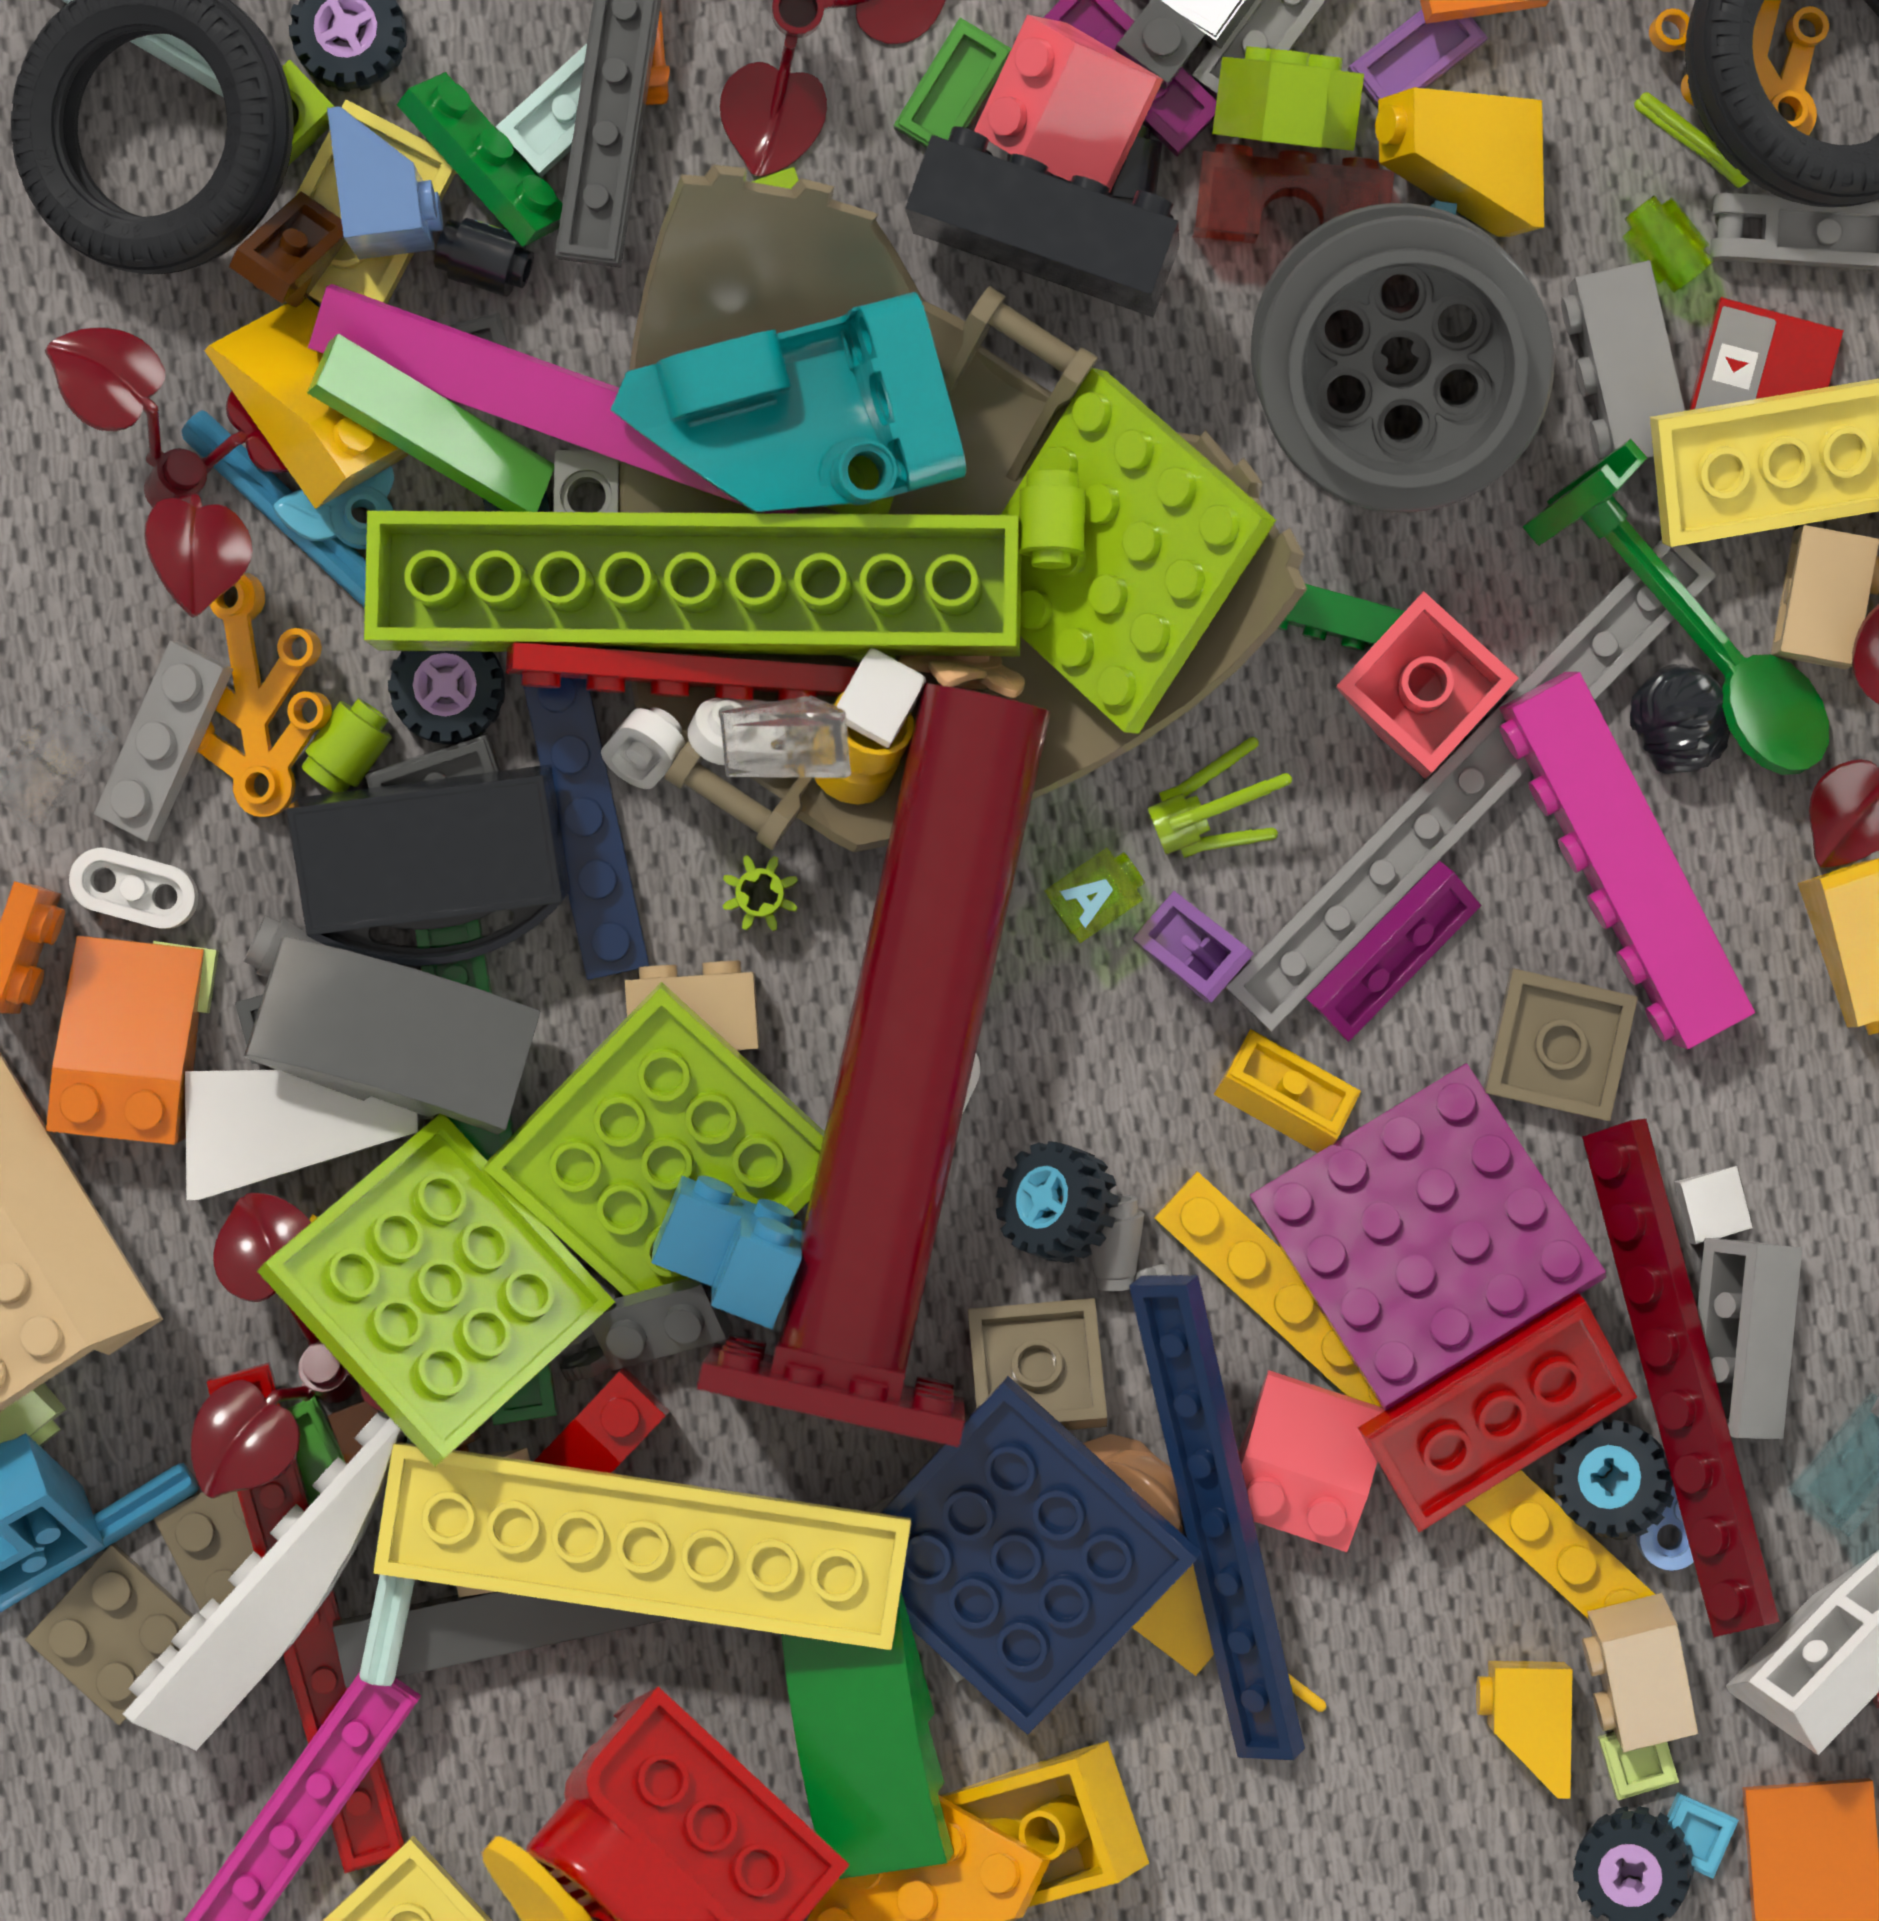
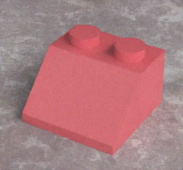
(1068, 102)
(1425, 685)
(1307, 1460)

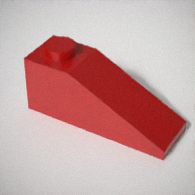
(607, 1427)

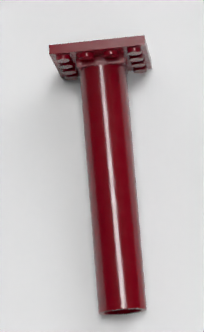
(902, 1080)

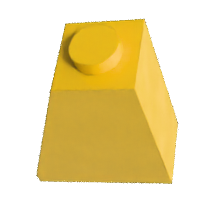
(1469, 153)
(1846, 926)

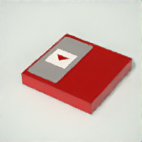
(1762, 355)

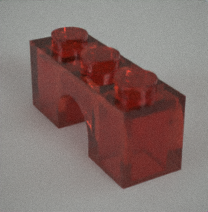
(1239, 186)

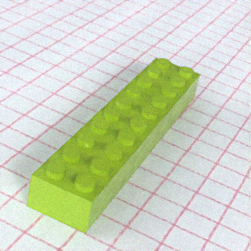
(694, 582)

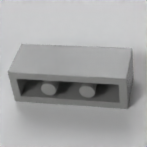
(1624, 354)
(1749, 1330)

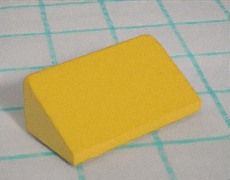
(1287, 1092)

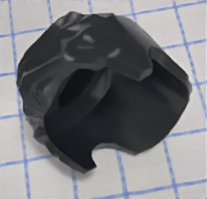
(1680, 719)

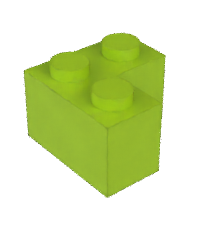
(1288, 99)

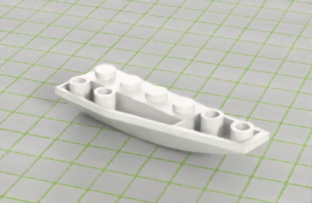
(237, 1642)
(1820, 1661)

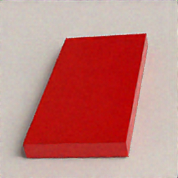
(1498, 1412)

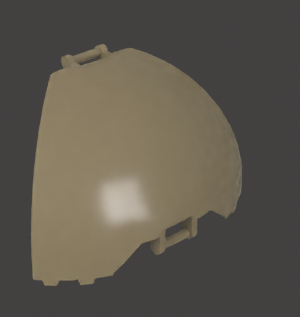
(780, 259)

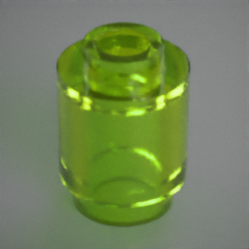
(1669, 241)

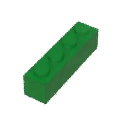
(1340, 616)

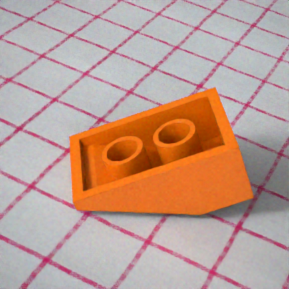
(126, 1041)

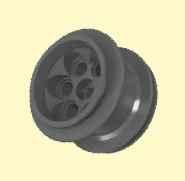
(1455, 443)

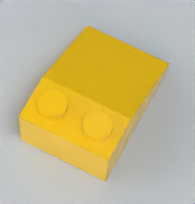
(270, 375)
(1069, 1812)

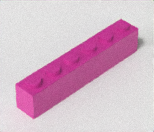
(1625, 860)

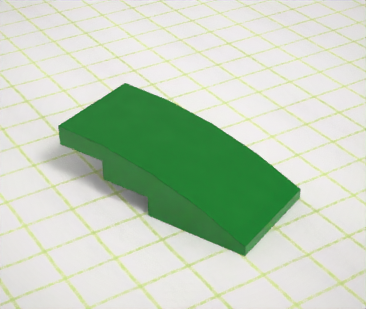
(868, 1750)

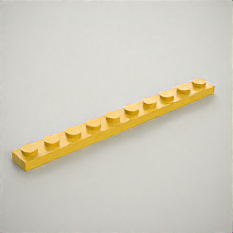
(1268, 1283)

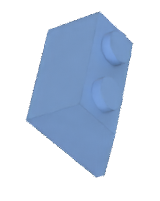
(380, 193)

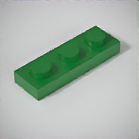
(483, 158)

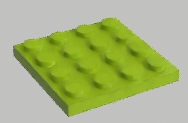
(1157, 556)
(636, 1117)
(436, 1288)

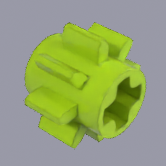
(754, 876)

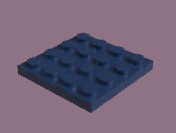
(1029, 1555)

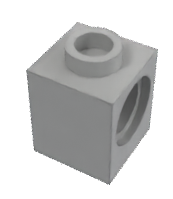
(580, 467)

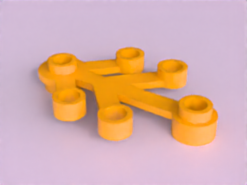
(1791, 84)
(255, 705)

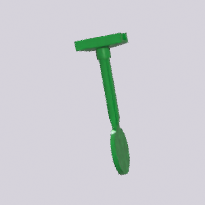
(1765, 698)

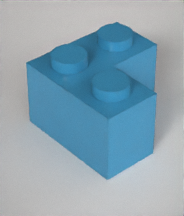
(732, 1245)
(42, 1517)

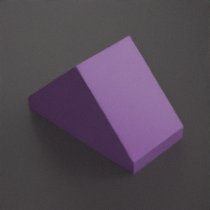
(1192, 947)

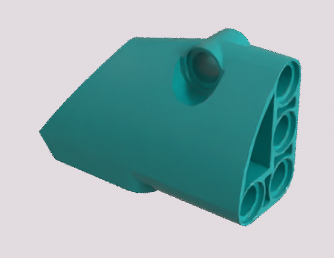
(790, 409)

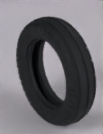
(1749, 126)
(253, 154)

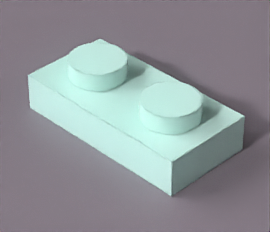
(545, 121)

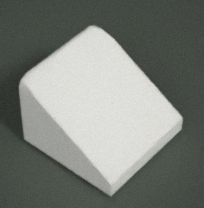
(881, 697)
(1713, 1205)

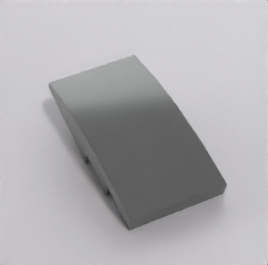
(392, 1034)

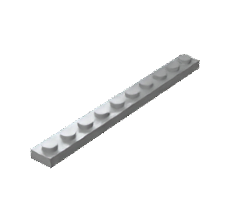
(1448, 802)

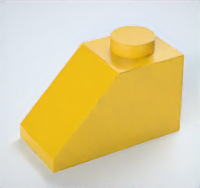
(1532, 1714)

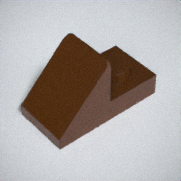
(291, 250)

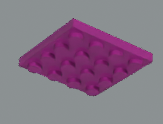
(1427, 1236)

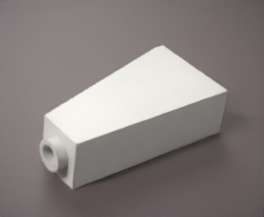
(274, 1123)

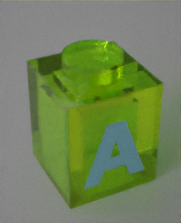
(1095, 893)

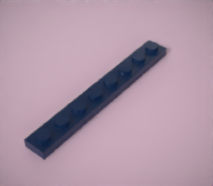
(590, 828)
(1217, 1515)

